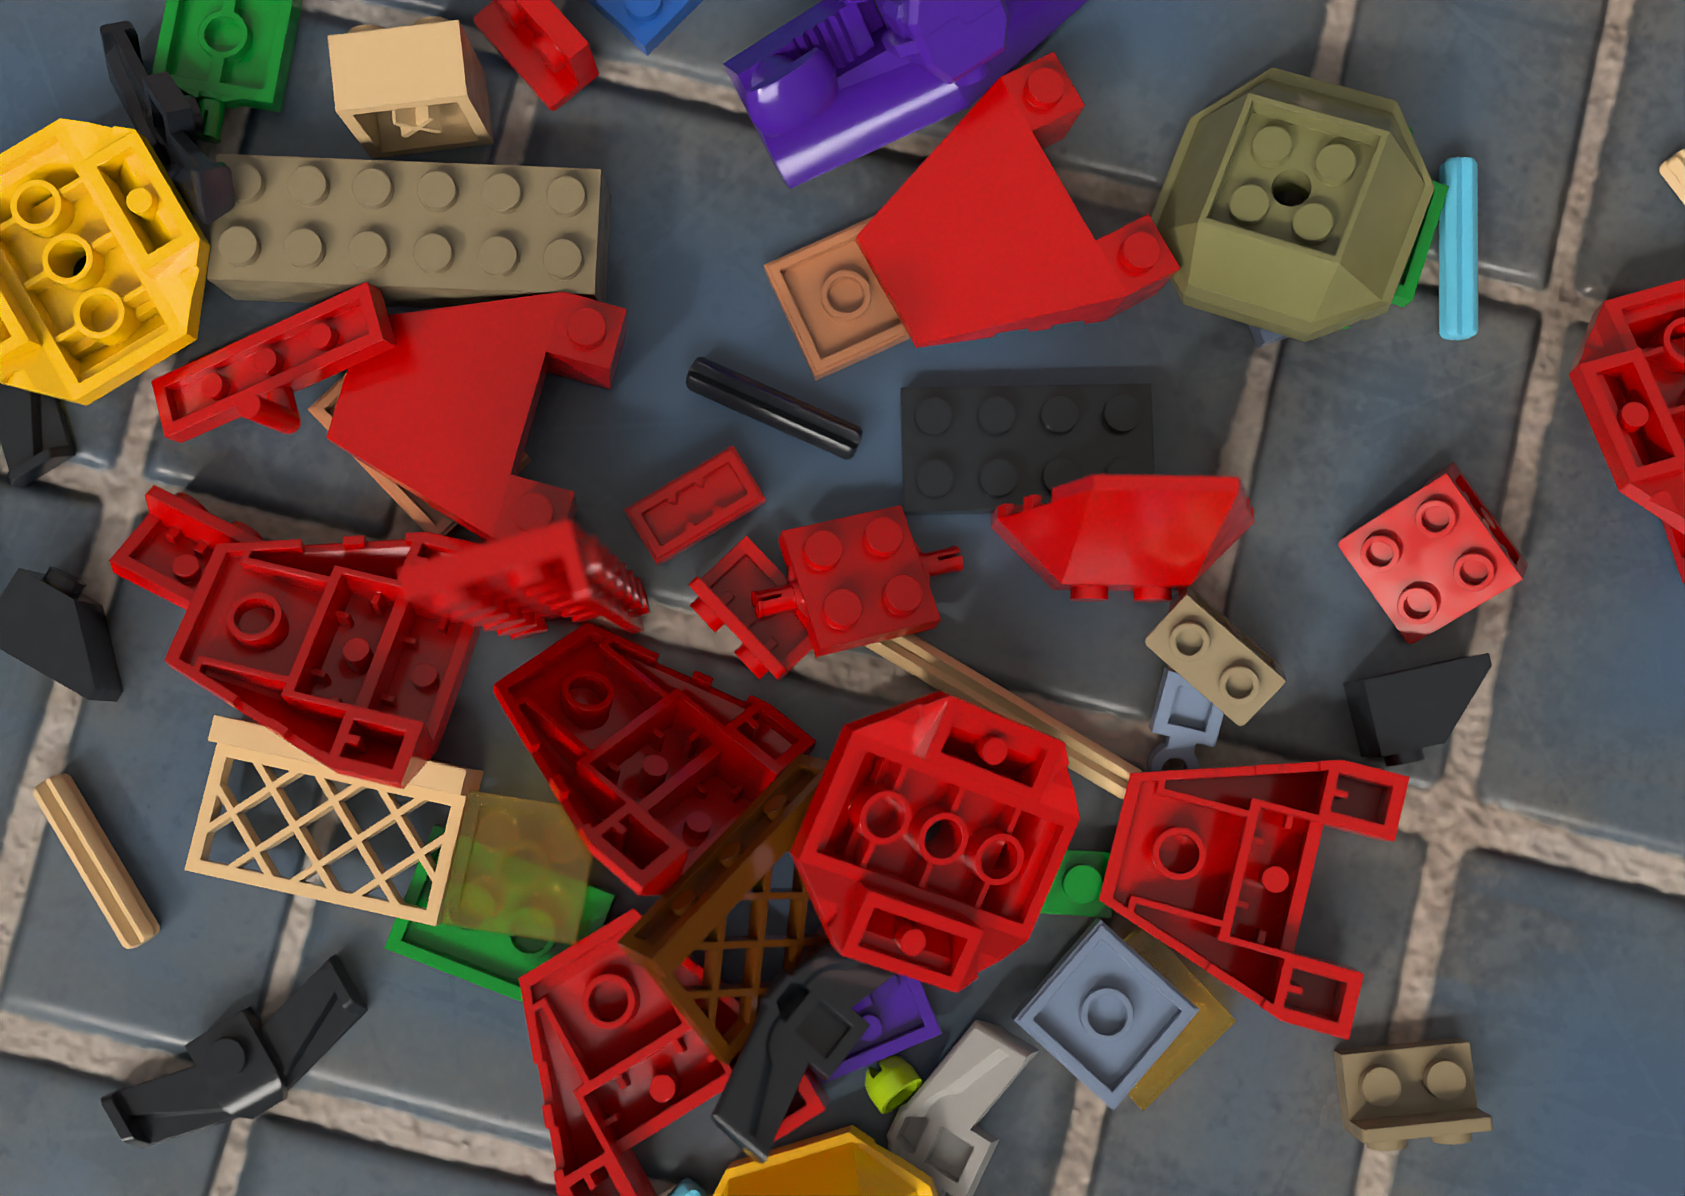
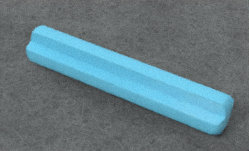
(1458, 250)

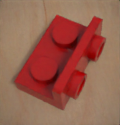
(539, 47)

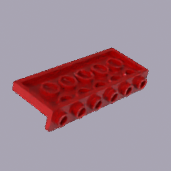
(528, 580)

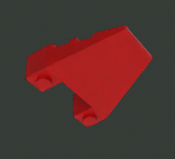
(992, 236)
(460, 398)
(1226, 867)
(623, 1061)

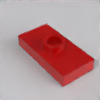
(695, 505)

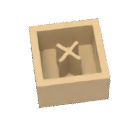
(410, 87)

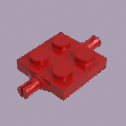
(857, 580)

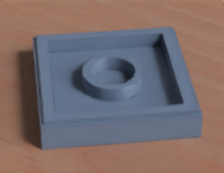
(1105, 1013)

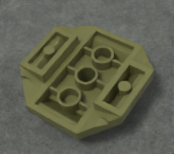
(1303, 264)

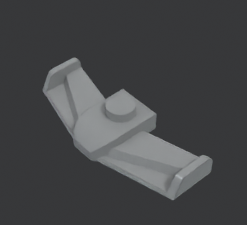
(940, 1121)

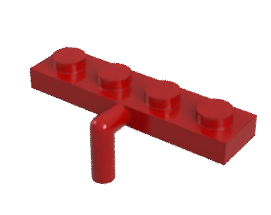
(264, 370)

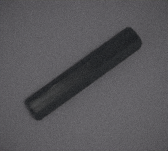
(774, 408)

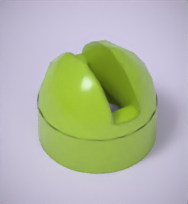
(893, 1084)

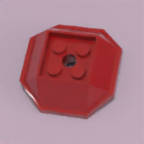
(1634, 395)
(973, 888)

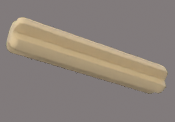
(96, 860)

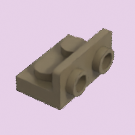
(1215, 656)
(1409, 1093)

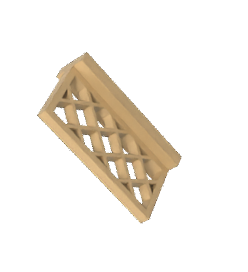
(256, 744)

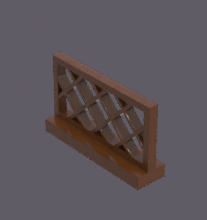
(697, 906)

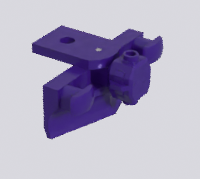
(853, 82)

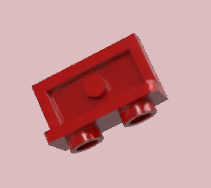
(175, 545)
(724, 598)

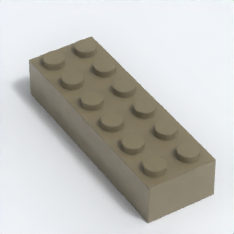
(409, 229)

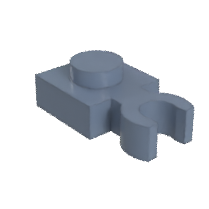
(1184, 719)

